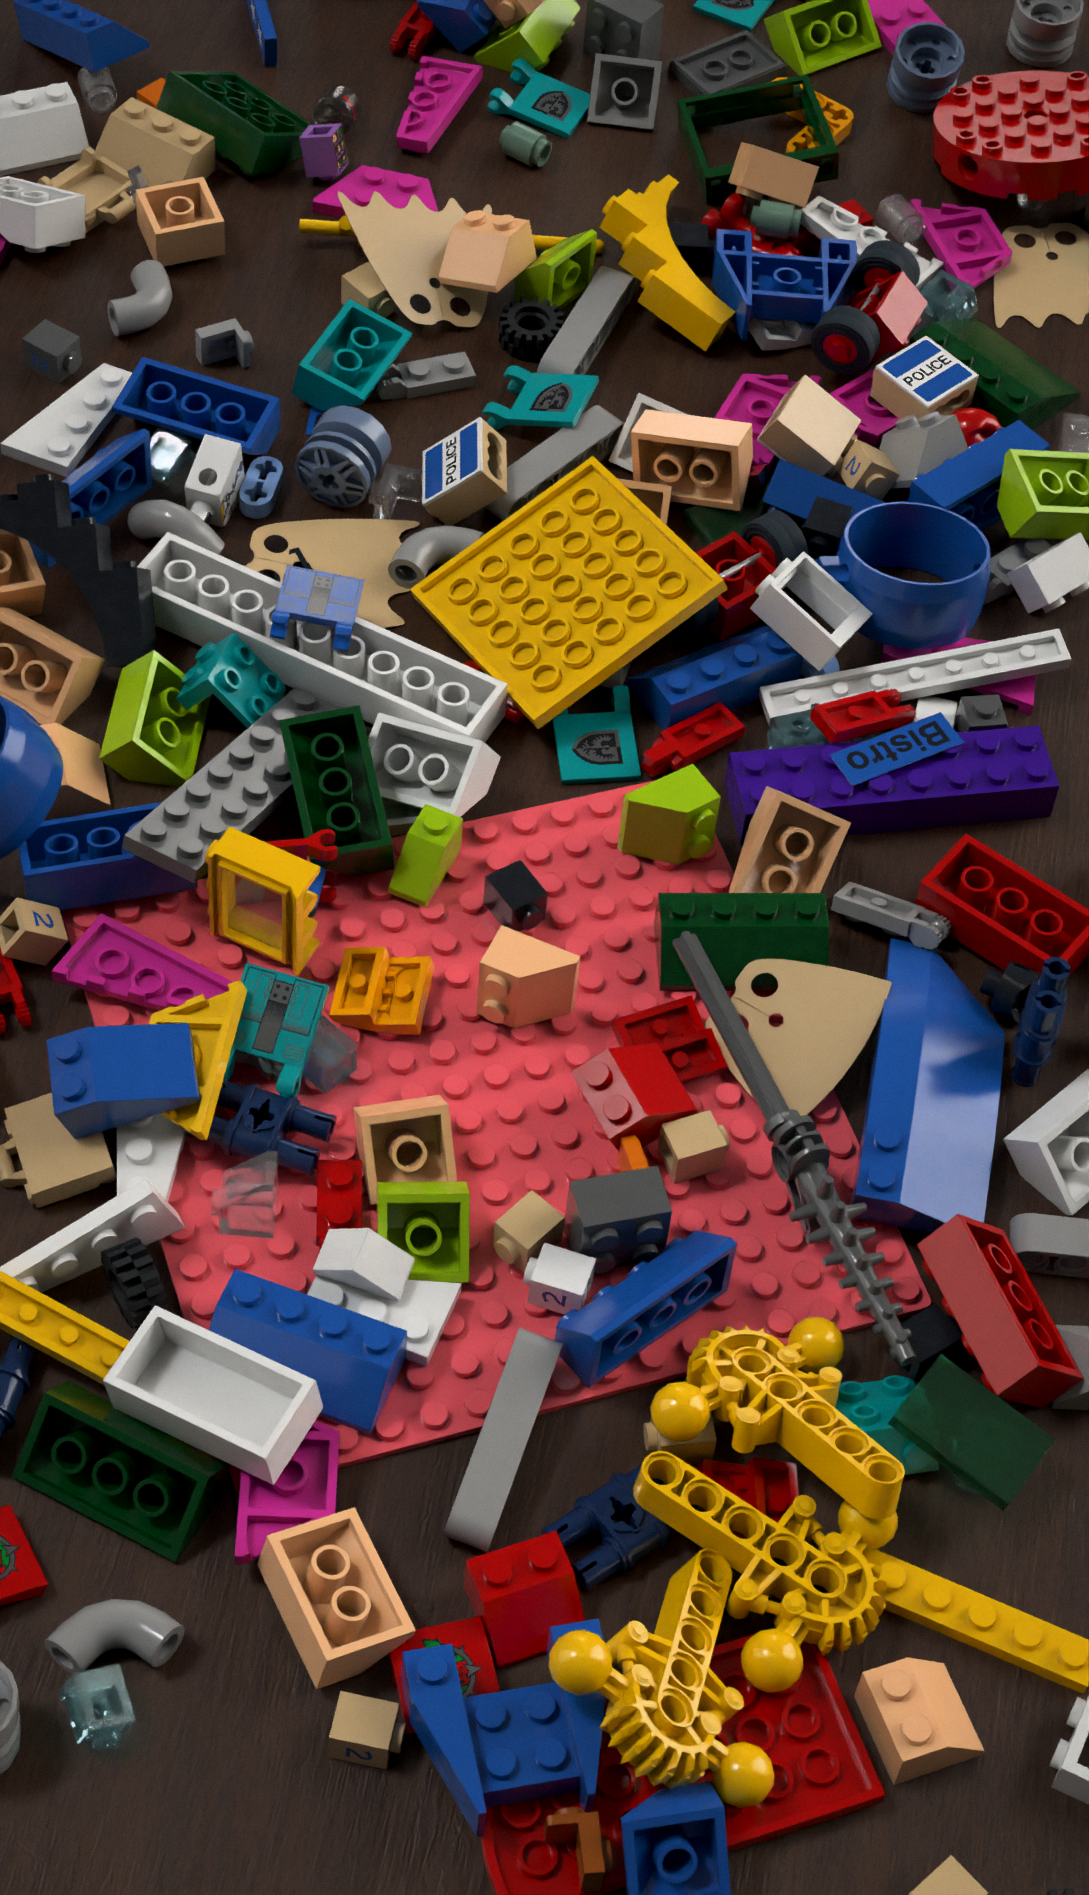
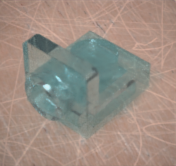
(168, 454)

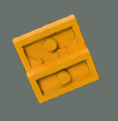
(382, 991)

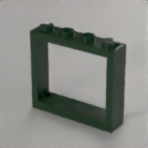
(748, 104)

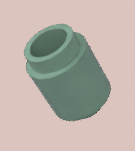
(525, 144)
(776, 220)

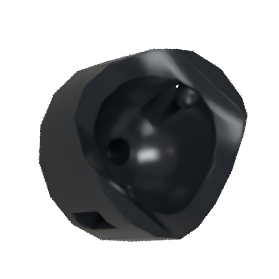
(1007, 989)

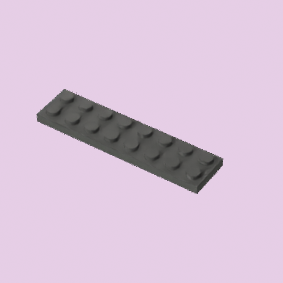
(231, 790)

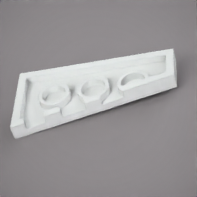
(834, 222)
(69, 425)
(149, 1152)
(78, 1247)

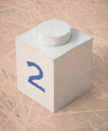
(559, 1279)

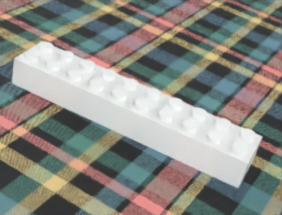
(384, 673)

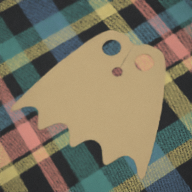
(409, 250)
(1041, 286)
(342, 548)

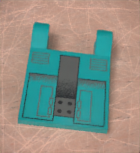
(278, 1022)

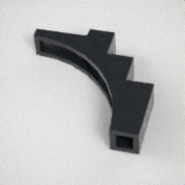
(115, 591)

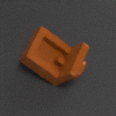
(592, 1853)

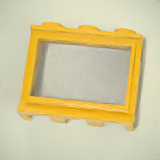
(262, 898)

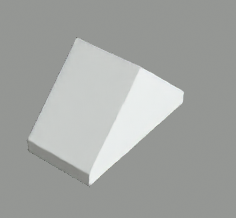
(364, 1261)

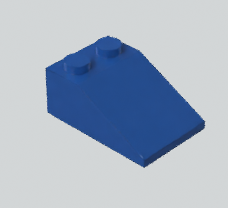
(120, 1074)

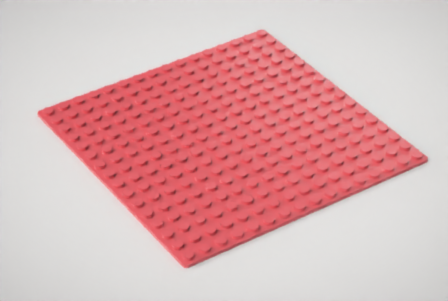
(511, 1113)

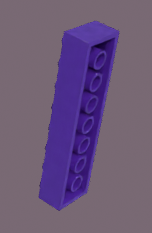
(981, 781)

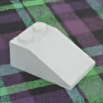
(40, 214)

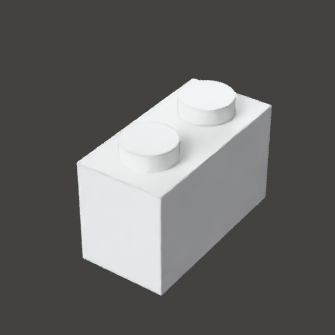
(1053, 574)

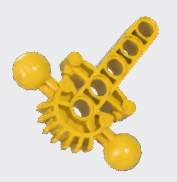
(766, 1398)
(836, 1619)
(668, 1697)

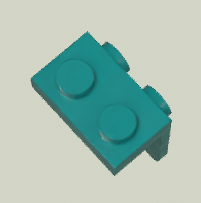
(234, 677)
(872, 1407)

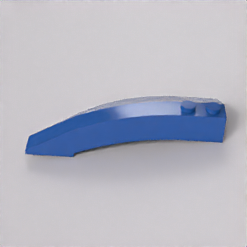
(929, 1098)

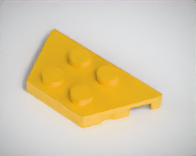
(213, 1033)

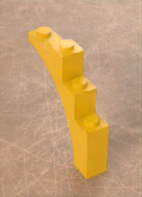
(653, 258)

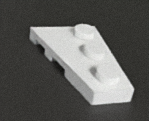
(420, 1311)

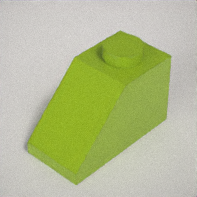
(426, 855)

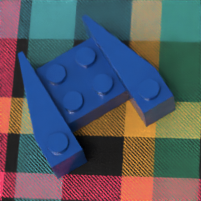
(779, 284)
(506, 1741)

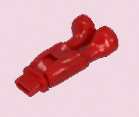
(734, 218)

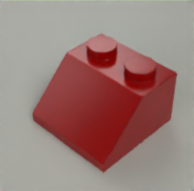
(633, 1092)
(522, 1595)

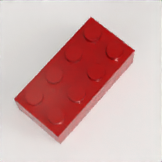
(1004, 909)
(998, 1312)

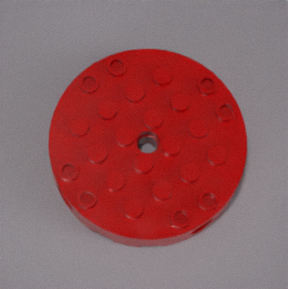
(1016, 134)

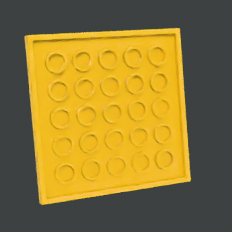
(567, 590)

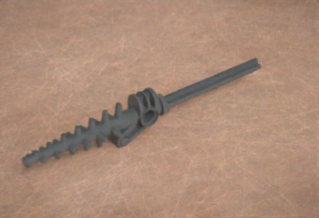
(801, 1160)

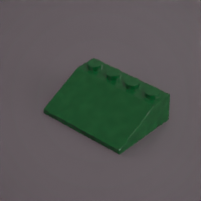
(243, 119)
(1008, 380)

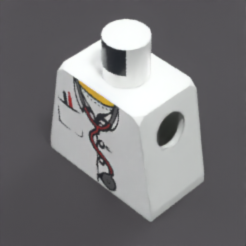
(215, 480)

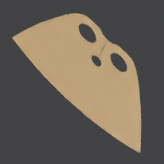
(823, 1029)

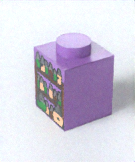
(324, 151)

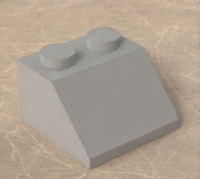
(922, 445)

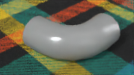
(146, 306)
(157, 517)
(428, 549)
(111, 1626)

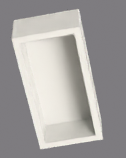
(214, 1394)

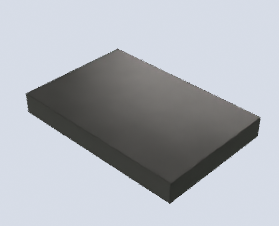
(727, 65)

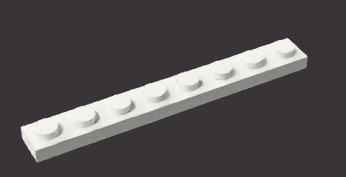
(925, 673)

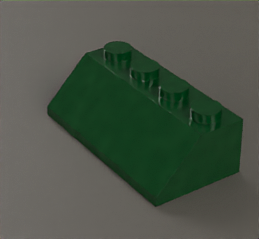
(338, 788)
(738, 931)
(119, 1470)

